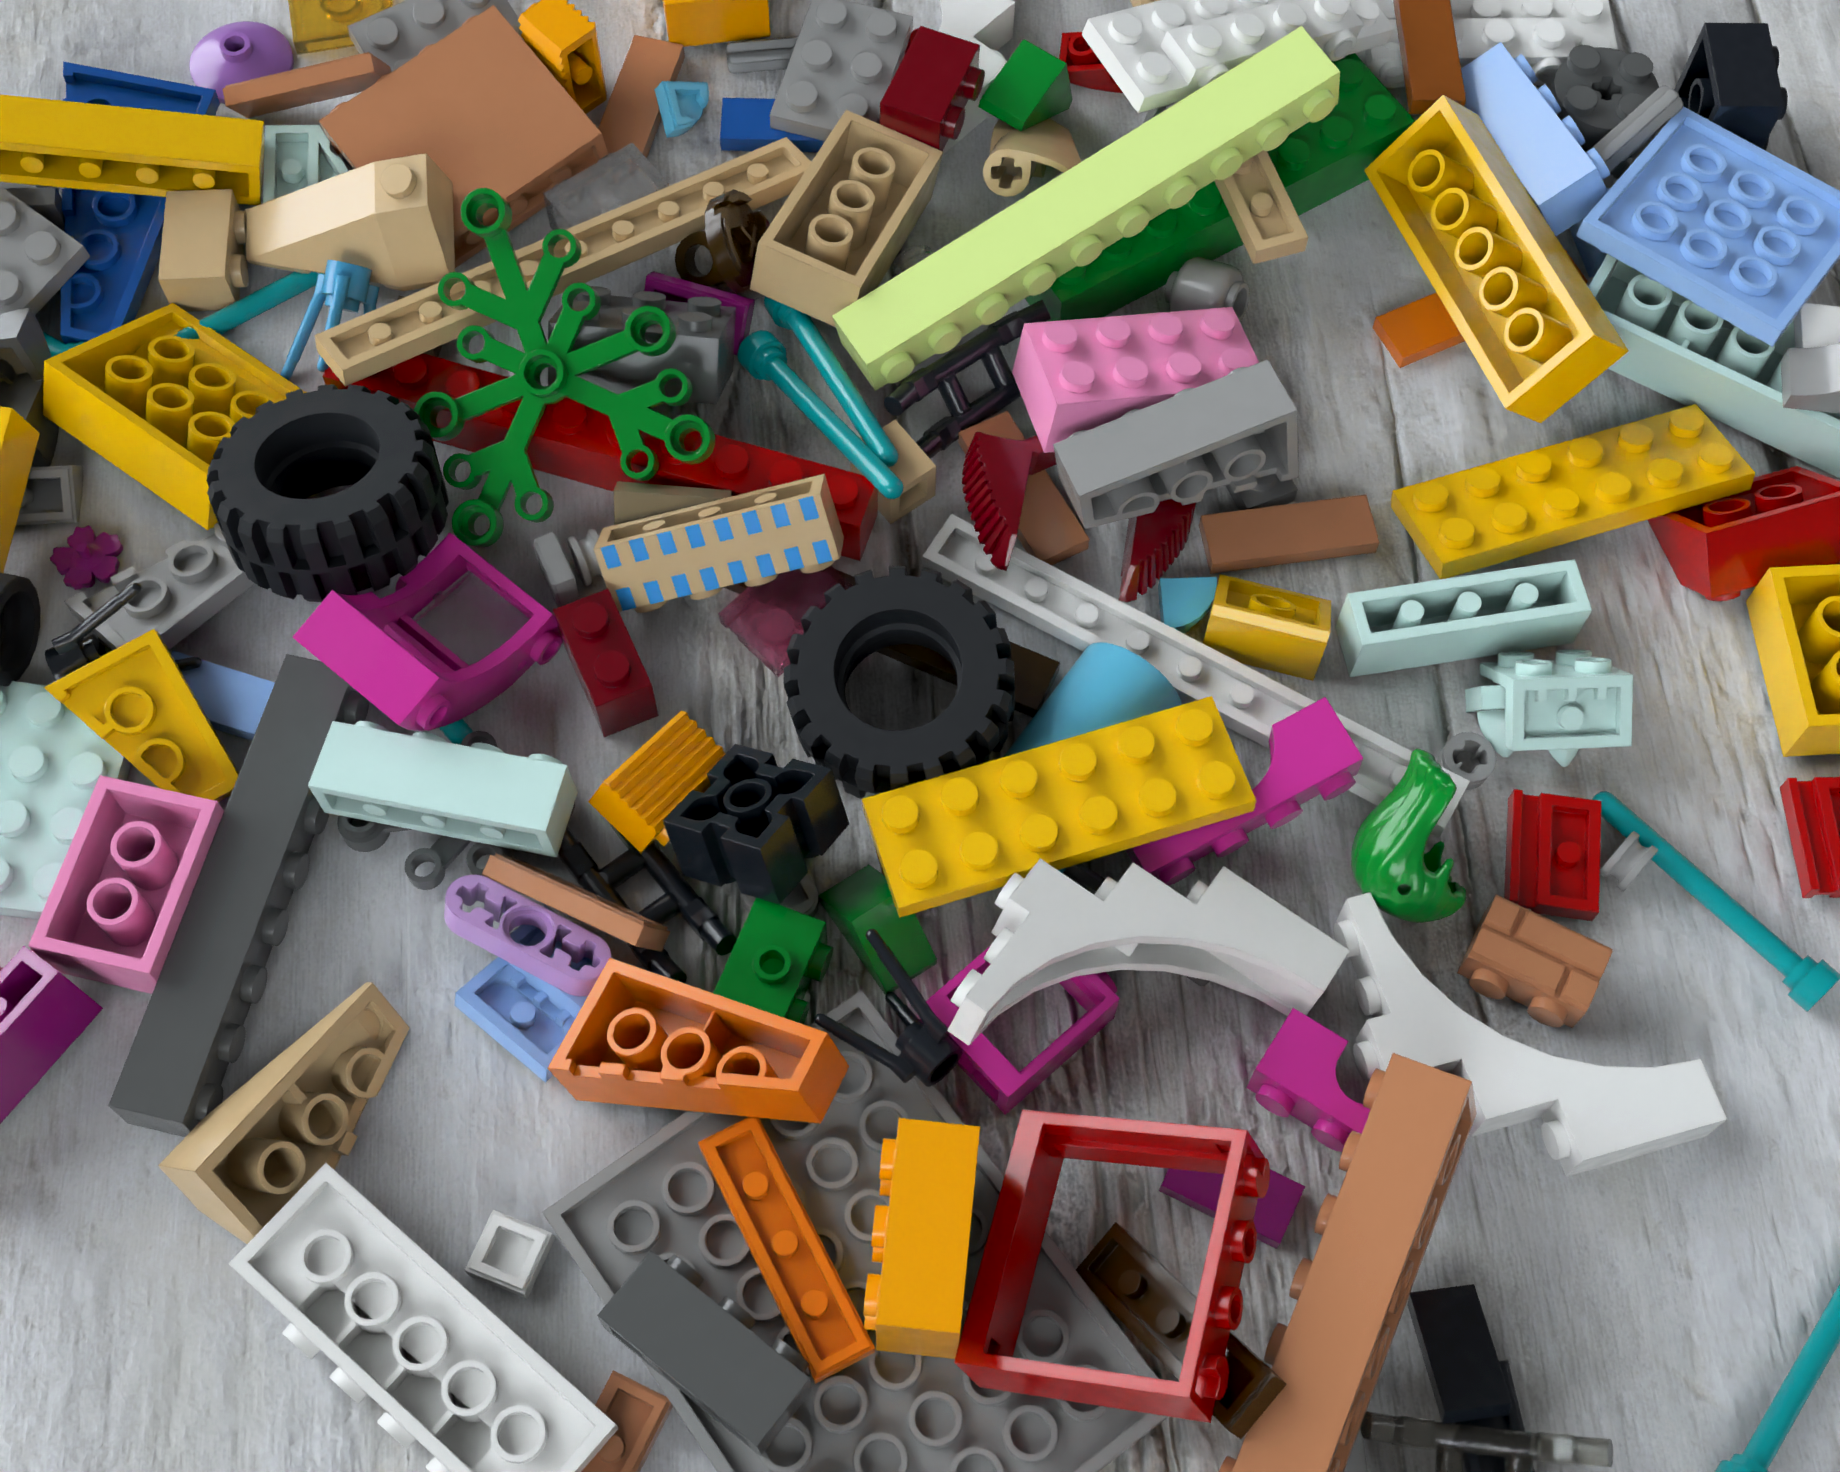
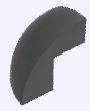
(22, 377)

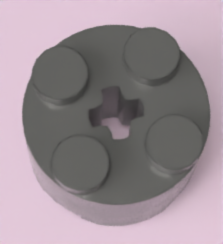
(1601, 88)

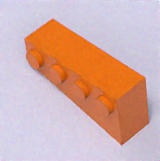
(695, 1051)

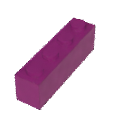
(37, 1023)

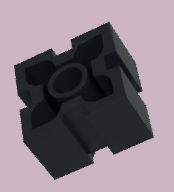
(757, 823)

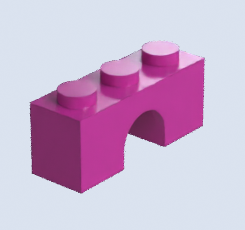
(1301, 1081)

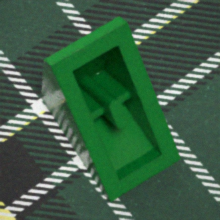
(1028, 88)
(865, 904)

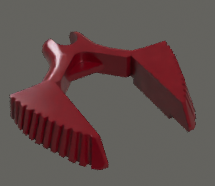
(995, 489)

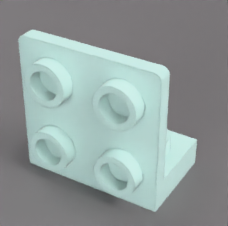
(1563, 700)

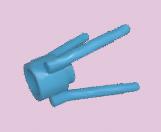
(342, 290)

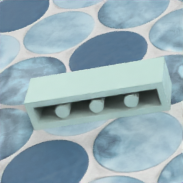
(1462, 617)
(444, 787)

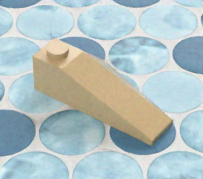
(377, 216)
(289, 1117)

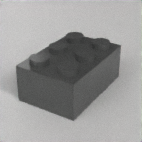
(700, 349)

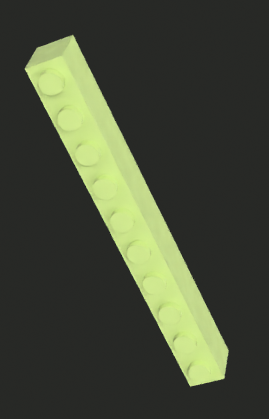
(1088, 208)

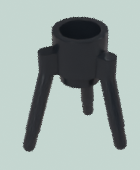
(74, 651)
(924, 1043)

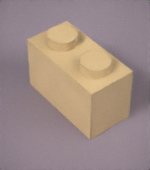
(203, 249)

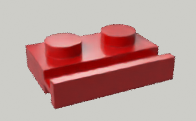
(1814, 833)
(1553, 854)

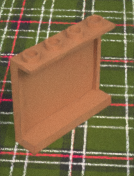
(481, 114)

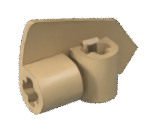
(1026, 155)

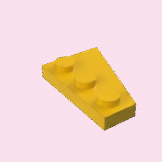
(150, 717)

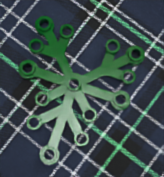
(523, 310)

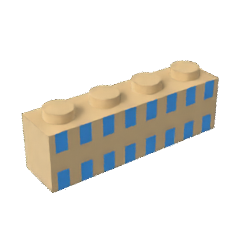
(720, 545)

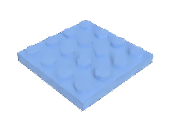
(1721, 225)

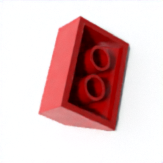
(1734, 540)

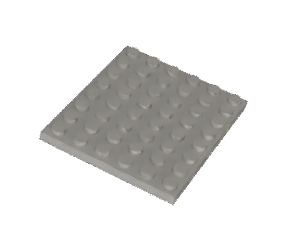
(890, 1406)

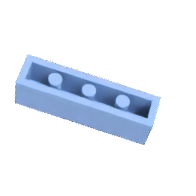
(1534, 140)

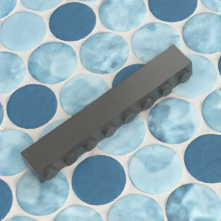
(236, 908)

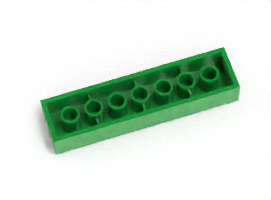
(1312, 164)

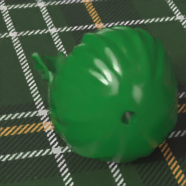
(1392, 842)

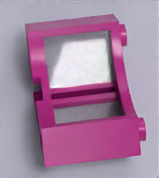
(436, 644)

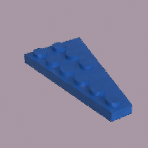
(116, 228)

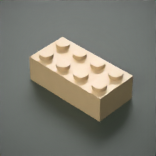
(845, 218)

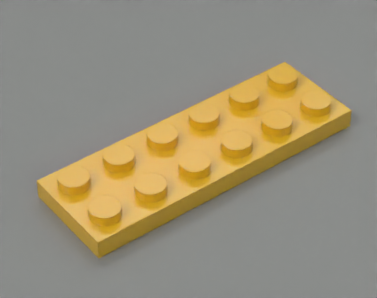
(1570, 491)
(1057, 805)

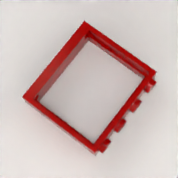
(1019, 1230)

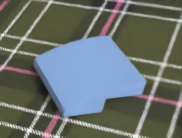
(520, 1008)

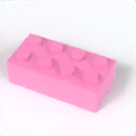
(1103, 367)

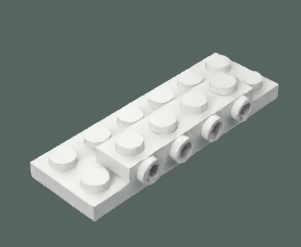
(1535, 28)
(1179, 46)
(415, 1339)

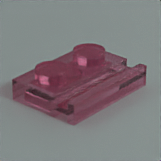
(771, 613)

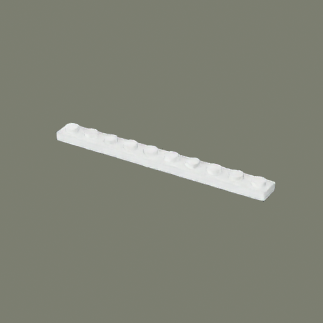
(1086, 616)

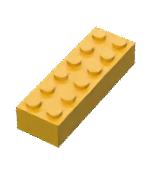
(1494, 261)

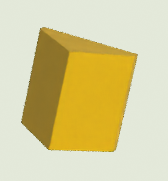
(1269, 627)

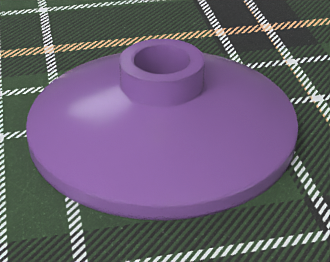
(239, 54)

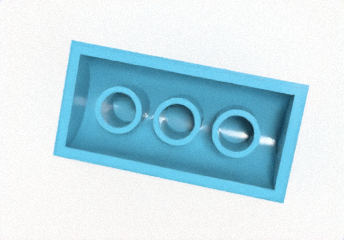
(1097, 692)

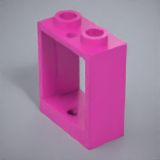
(992, 1071)

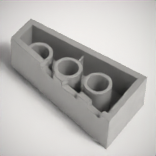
(1183, 447)

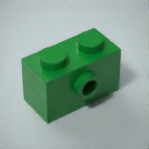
(776, 960)

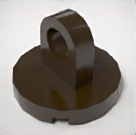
(731, 238)

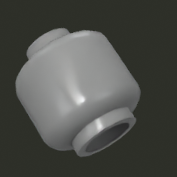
(1207, 285)

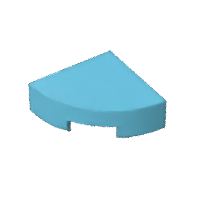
(681, 105)
(1185, 600)

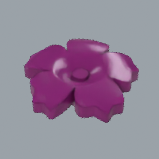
(87, 558)

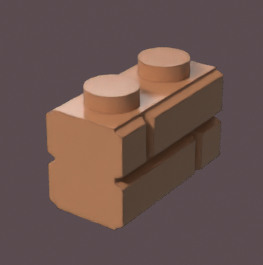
(1534, 963)

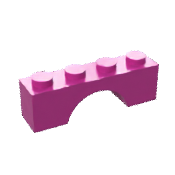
(1307, 758)

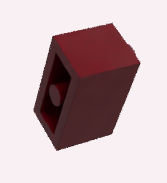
(933, 88)
(606, 662)

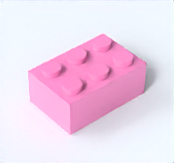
(125, 883)

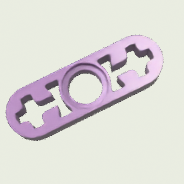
(518, 911)

